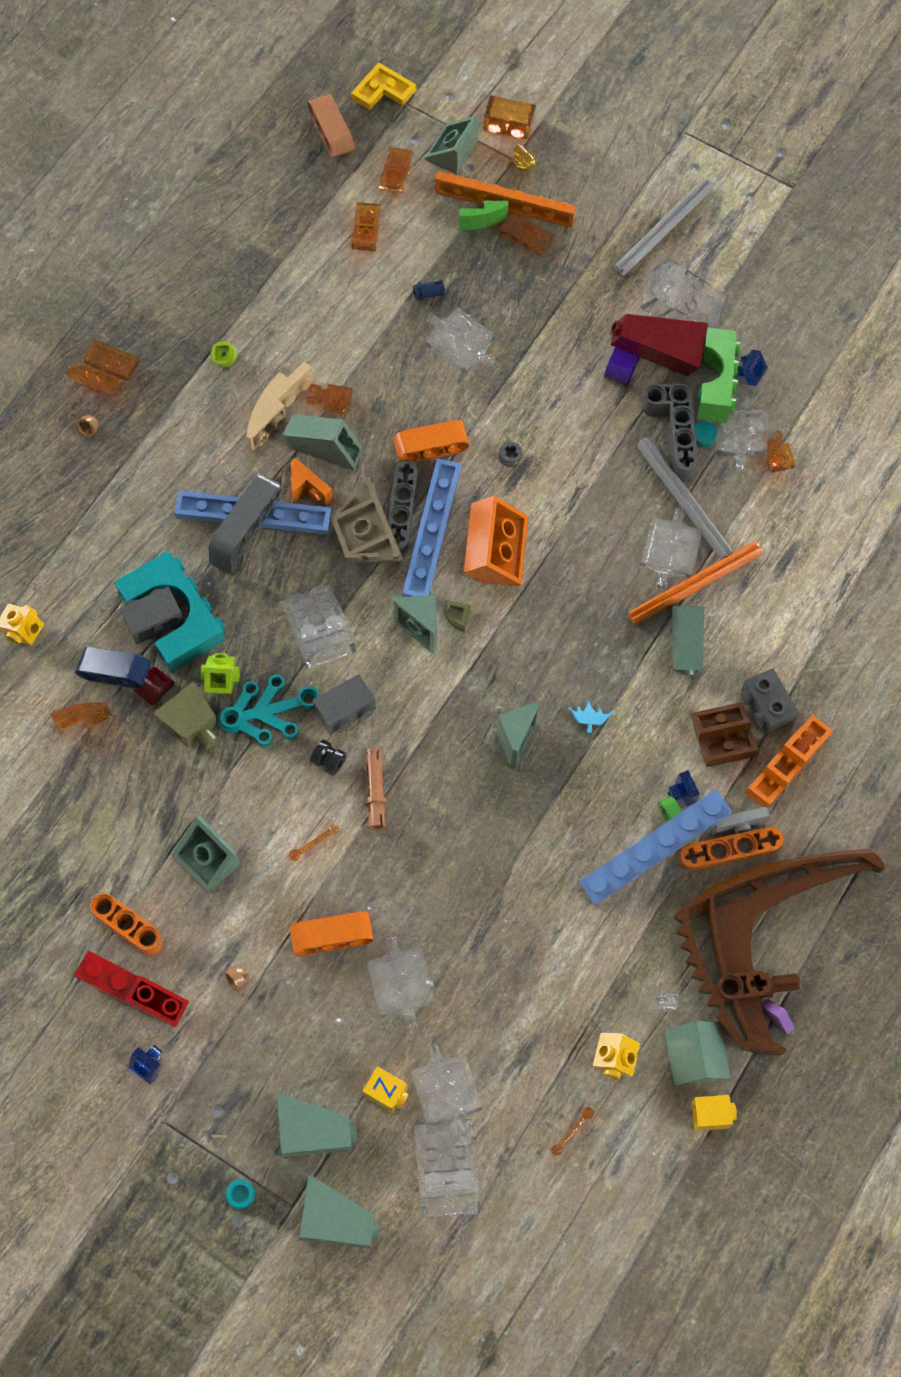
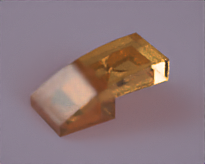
(396, 169)
(366, 226)
(90, 712)

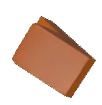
(306, 481)

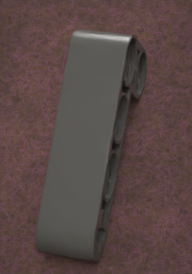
(678, 432)
(242, 522)

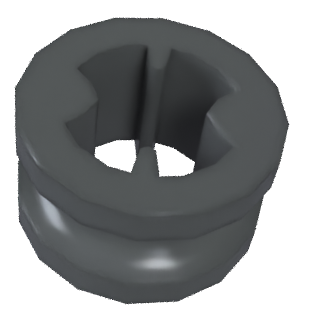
(510, 462)

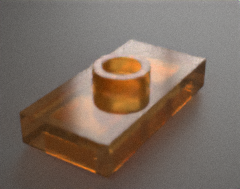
(526, 233)
(111, 360)
(94, 378)

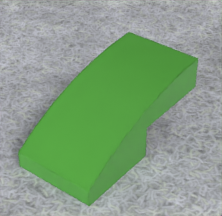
(492, 214)

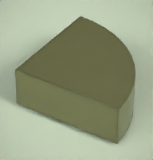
(457, 614)

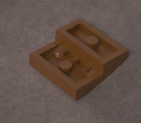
(724, 734)

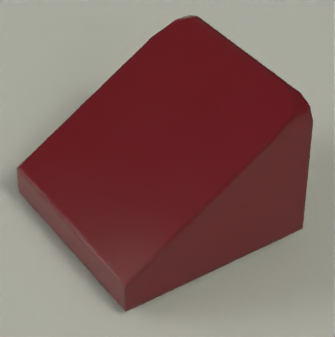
(155, 686)

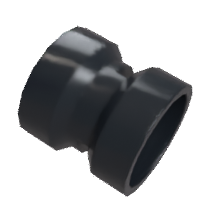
(328, 757)

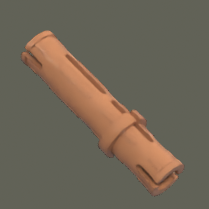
(375, 796)

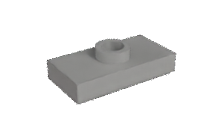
(741, 821)

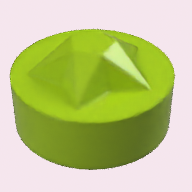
(223, 354)

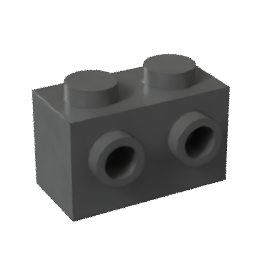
(151, 615)
(769, 701)
(345, 705)

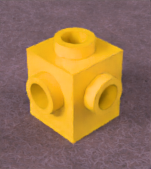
(20, 624)
(616, 1055)

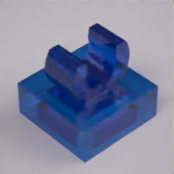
(752, 367)
(684, 788)
(146, 1063)

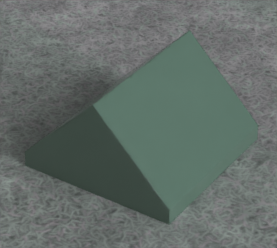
(454, 144)
(418, 619)
(515, 730)
(206, 855)
(697, 1053)

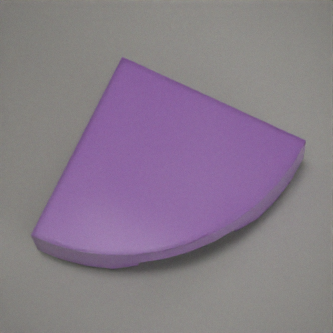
(777, 1015)

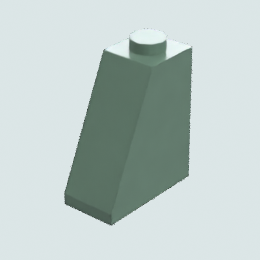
(324, 439)
(687, 638)
(312, 1129)
(335, 1218)

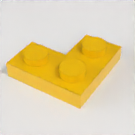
(383, 82)

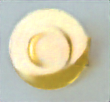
(523, 159)

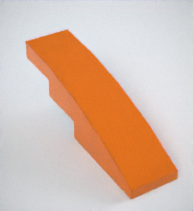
(788, 762)

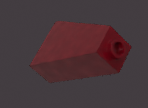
(663, 341)

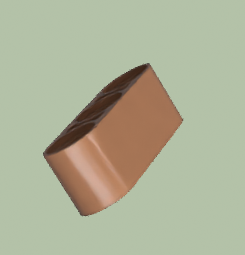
(331, 125)

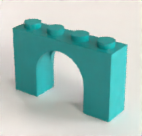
(200, 630)

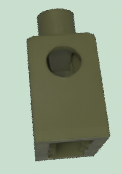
(188, 718)

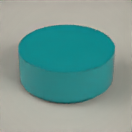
(705, 434)
(240, 1194)

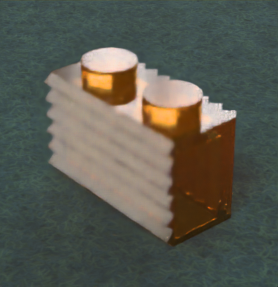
(509, 117)

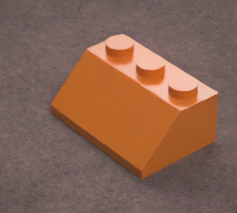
(496, 542)

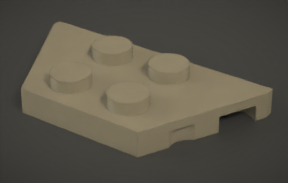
(365, 529)

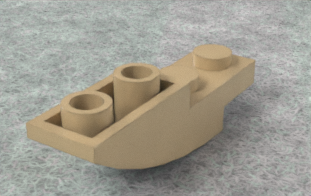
(270, 408)

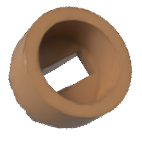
(84, 423)
(235, 977)

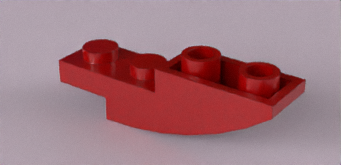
(131, 989)

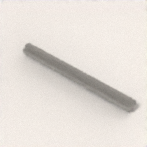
(665, 225)
(684, 498)

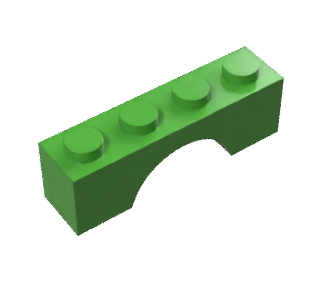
(716, 396)

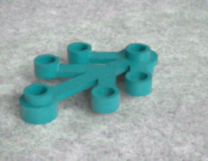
(265, 711)

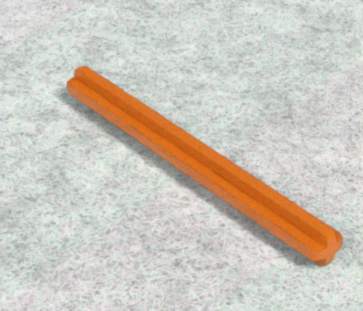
(694, 583)

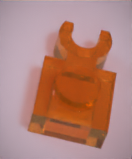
(334, 399)
(779, 455)

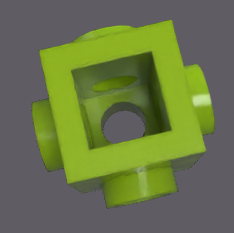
(220, 674)

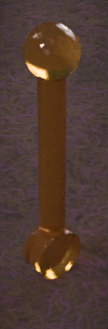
(295, 854)
(587, 1113)

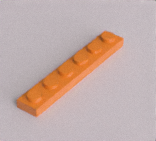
(519, 202)

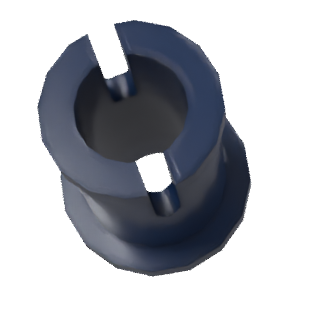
(429, 289)

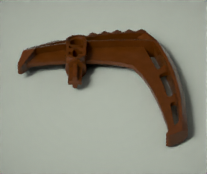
(732, 932)

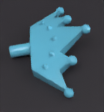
(589, 716)

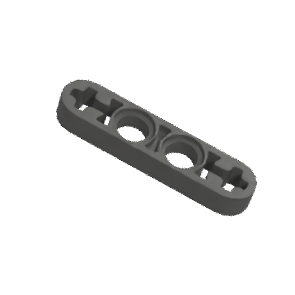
(405, 507)

